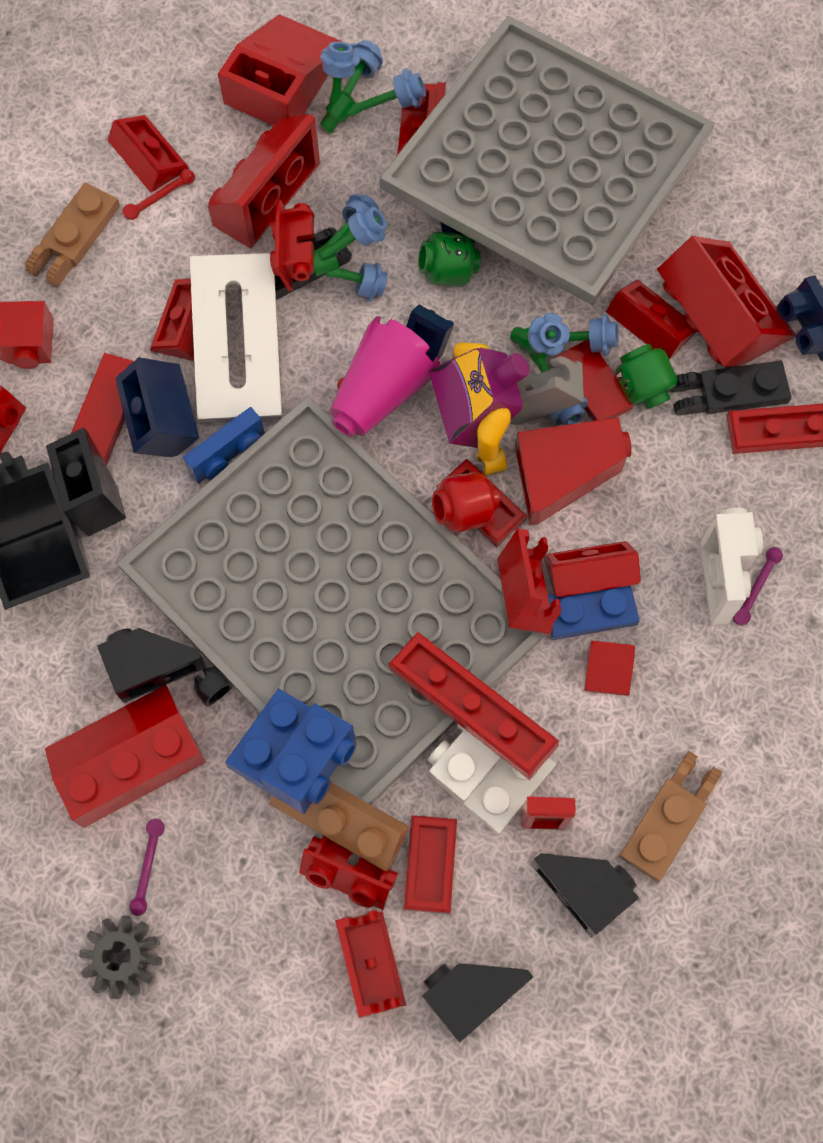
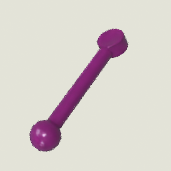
(773, 556)
(155, 829)

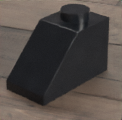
(84, 483)
(145, 661)
(587, 888)
(471, 994)

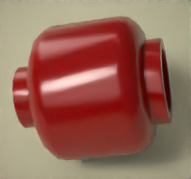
(465, 502)

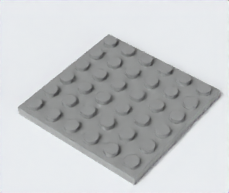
(548, 158)

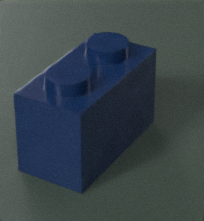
(156, 408)

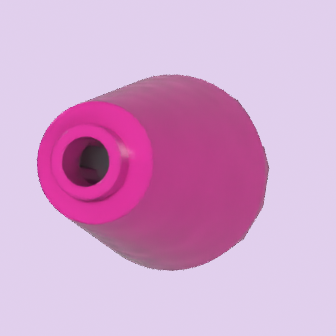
(381, 377)

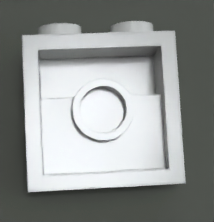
(727, 554)
(483, 780)

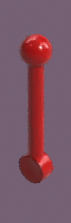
(132, 211)

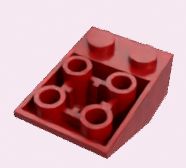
(275, 70)

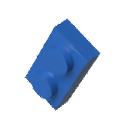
(216, 451)
(594, 612)

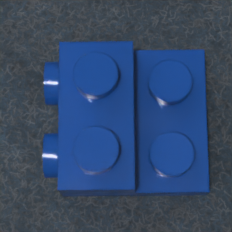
(293, 750)

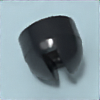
(212, 687)

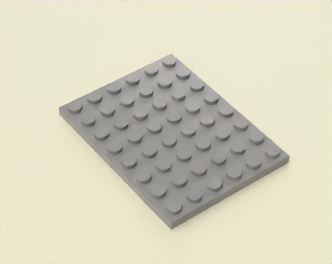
(313, 576)

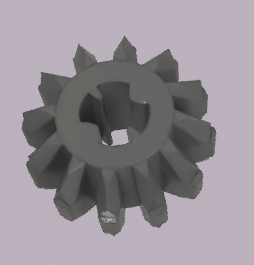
(128, 971)

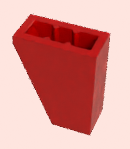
(567, 463)

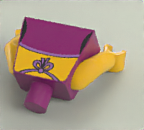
(479, 399)

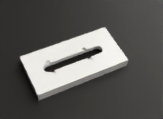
(214, 394)

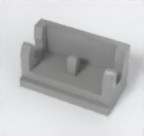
(550, 390)

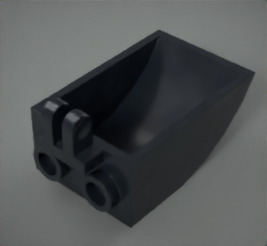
(37, 539)

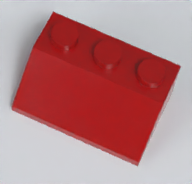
(271, 172)
(723, 301)
(122, 757)

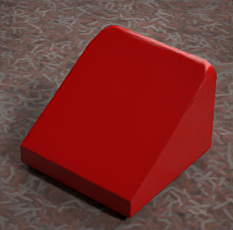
(609, 667)

